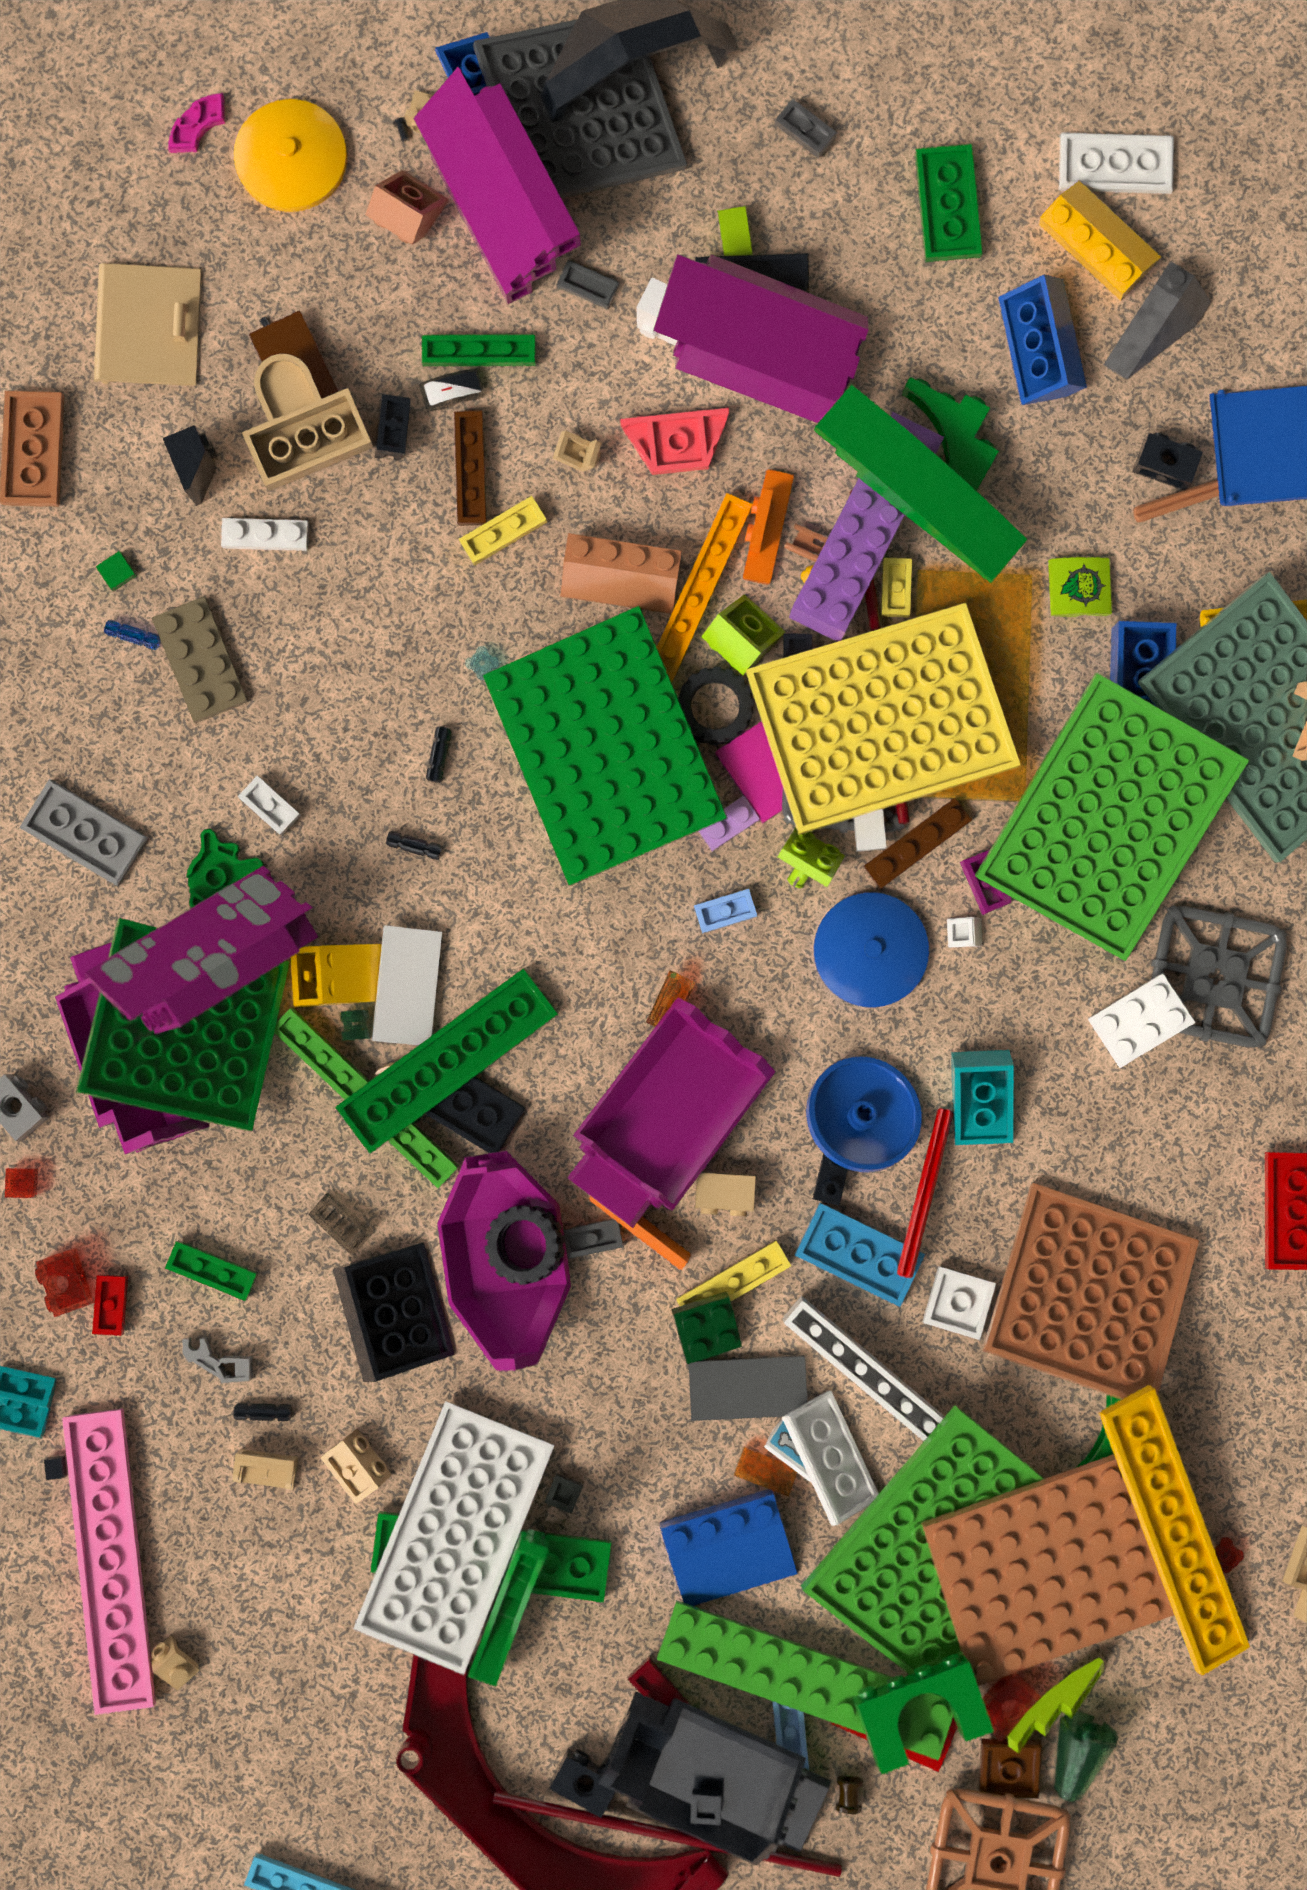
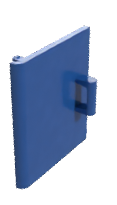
(1260, 445)

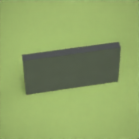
(747, 1387)

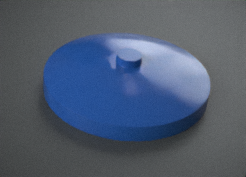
(871, 950)
(863, 1114)

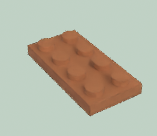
(32, 448)

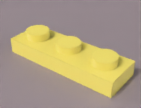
(503, 530)

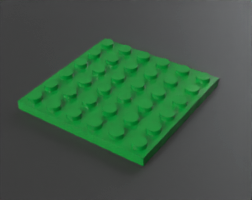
(197, 1071)

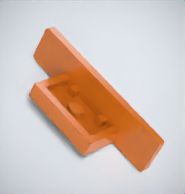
(768, 526)

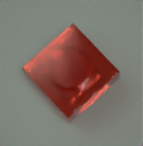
(21, 1182)

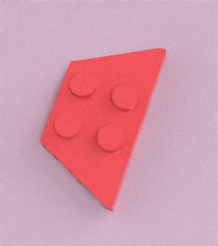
(676, 440)

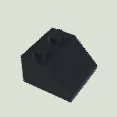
(193, 461)

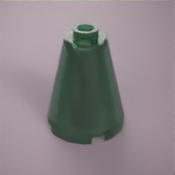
(1081, 1754)

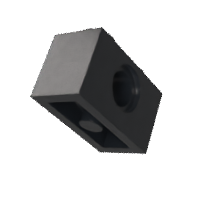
(1151, 464)
(565, 1782)

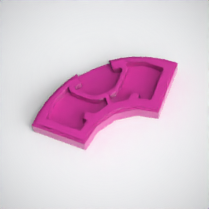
(201, 116)

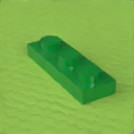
(211, 1270)

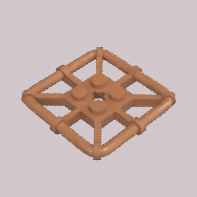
(989, 1843)

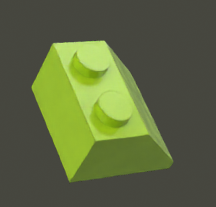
(742, 634)

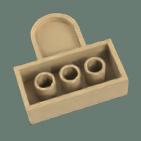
(301, 426)

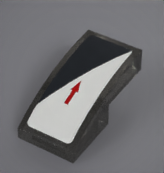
(452, 388)

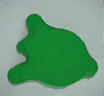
(216, 867)

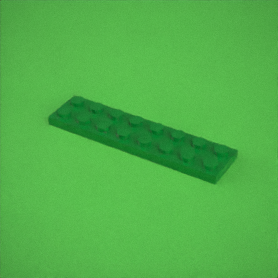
(446, 1061)
(572, 1569)

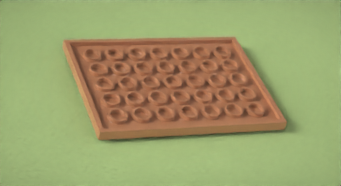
(1046, 1570)

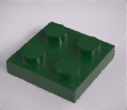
(706, 1327)

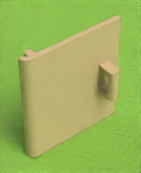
(147, 324)

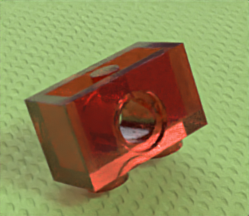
(78, 1291)
(1014, 1688)

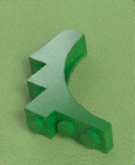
(509, 1607)

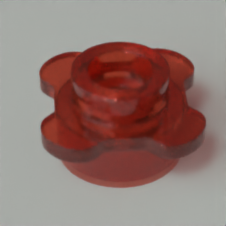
(1234, 1557)

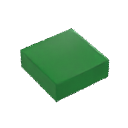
(116, 571)

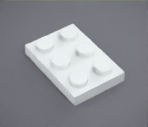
(1141, 1020)

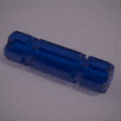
(132, 634)

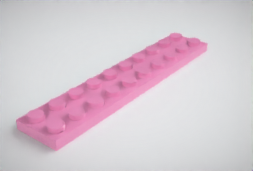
(109, 1561)

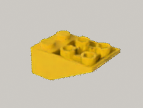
(335, 974)

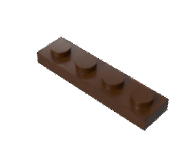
(470, 468)
(917, 843)

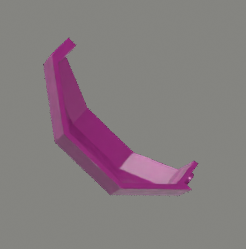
(502, 1317)

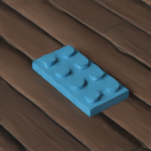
(855, 1254)

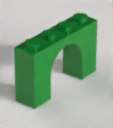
(881, 1707)

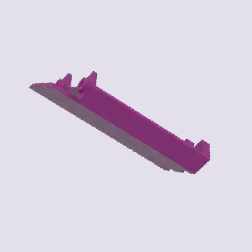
(497, 183)
(760, 336)
(666, 1114)

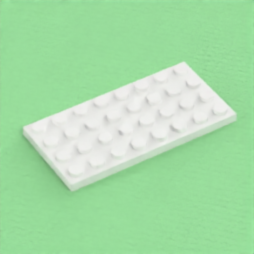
(454, 1537)

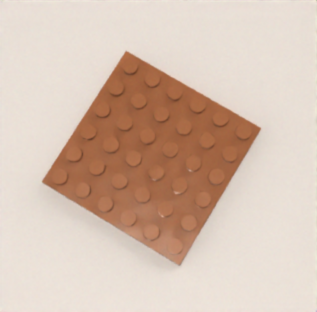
(1090, 1294)

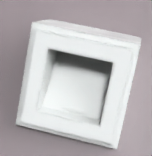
(964, 932)

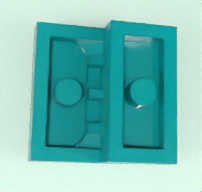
(25, 1401)

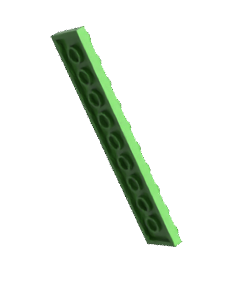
(793, 1675)

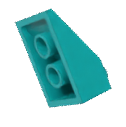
(982, 1097)

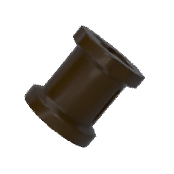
(849, 1794)

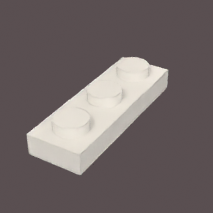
(265, 534)

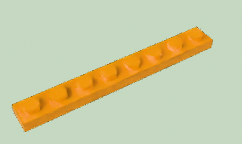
(702, 582)

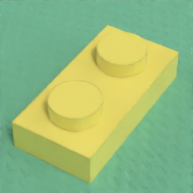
(896, 587)

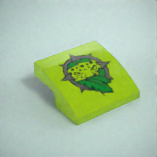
(1080, 586)

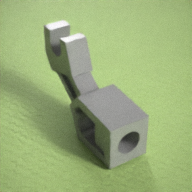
(204, 1359)

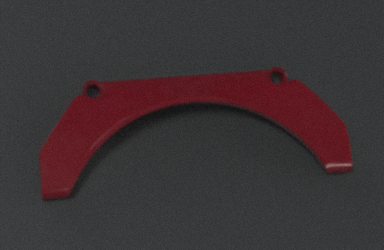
(462, 1786)

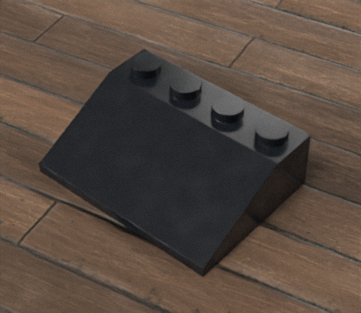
(393, 1312)

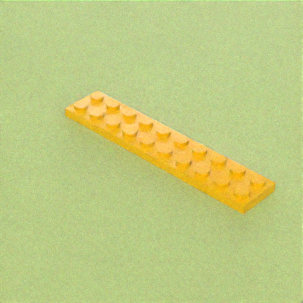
(1174, 1529)

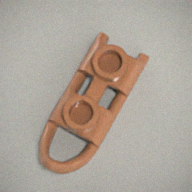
(804, 543)

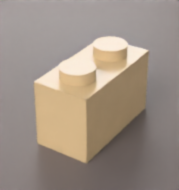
(725, 1192)

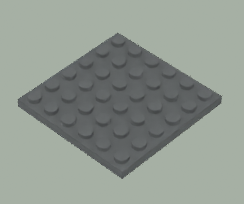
(607, 134)

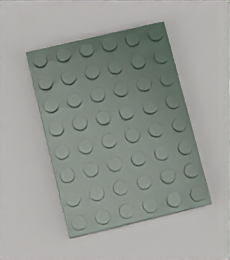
(1239, 689)

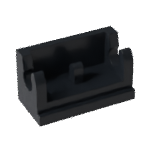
(392, 426)

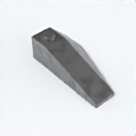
(1163, 318)

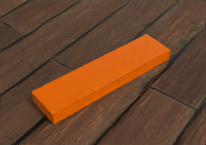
(653, 1238)

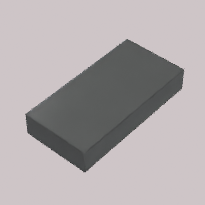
(587, 284)

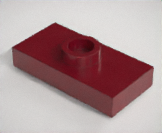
(653, 1683)

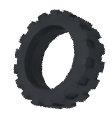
(739, 687)
(496, 1245)

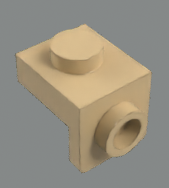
(577, 451)
(172, 1663)

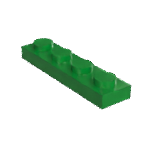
(478, 350)

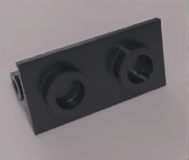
(830, 1182)

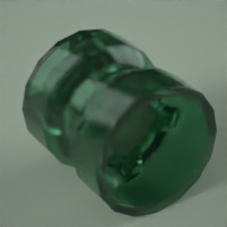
(355, 1032)

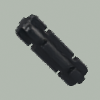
(438, 754)
(414, 845)
(262, 1412)

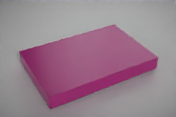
(754, 771)

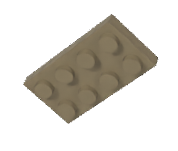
(199, 659)

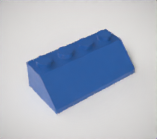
(1042, 340)

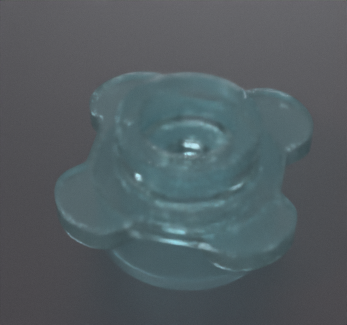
(482, 655)

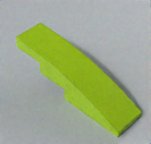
(1062, 1698)

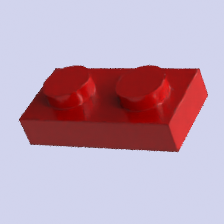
(110, 1305)

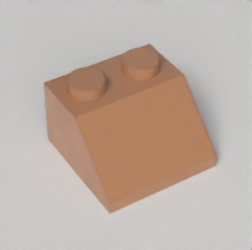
(405, 206)

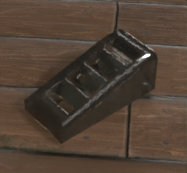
(361, 1236)

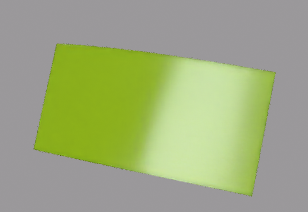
(734, 231)

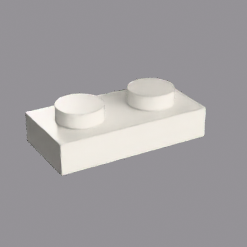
(269, 805)

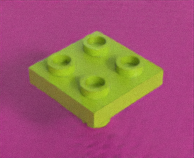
(810, 859)

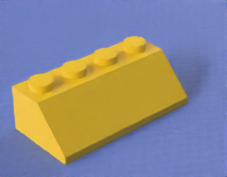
(1098, 239)

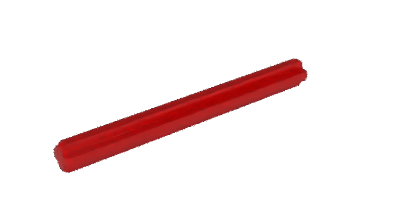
(925, 1193)

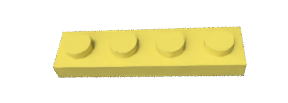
(741, 1276)

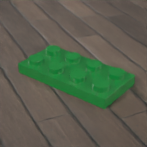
(948, 203)

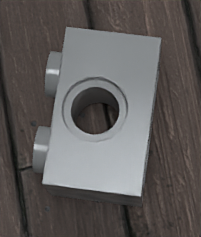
(32, 1112)

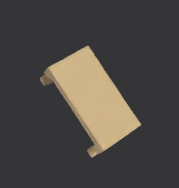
(265, 1468)

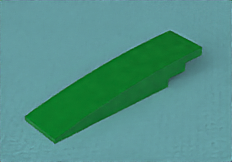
(919, 483)

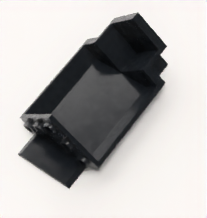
(679, 1748)

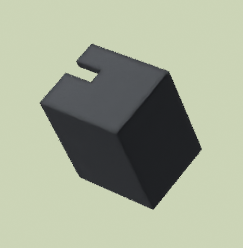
(55, 1468)

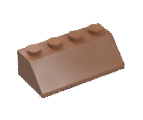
(620, 573)

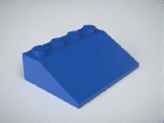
(728, 1548)

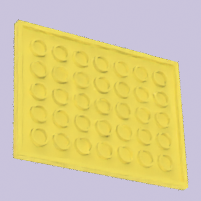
(882, 718)

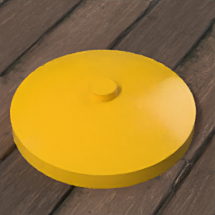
(290, 155)

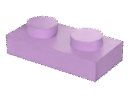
(740, 817)

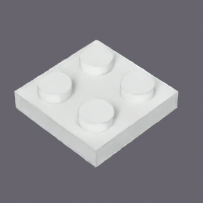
(959, 1302)

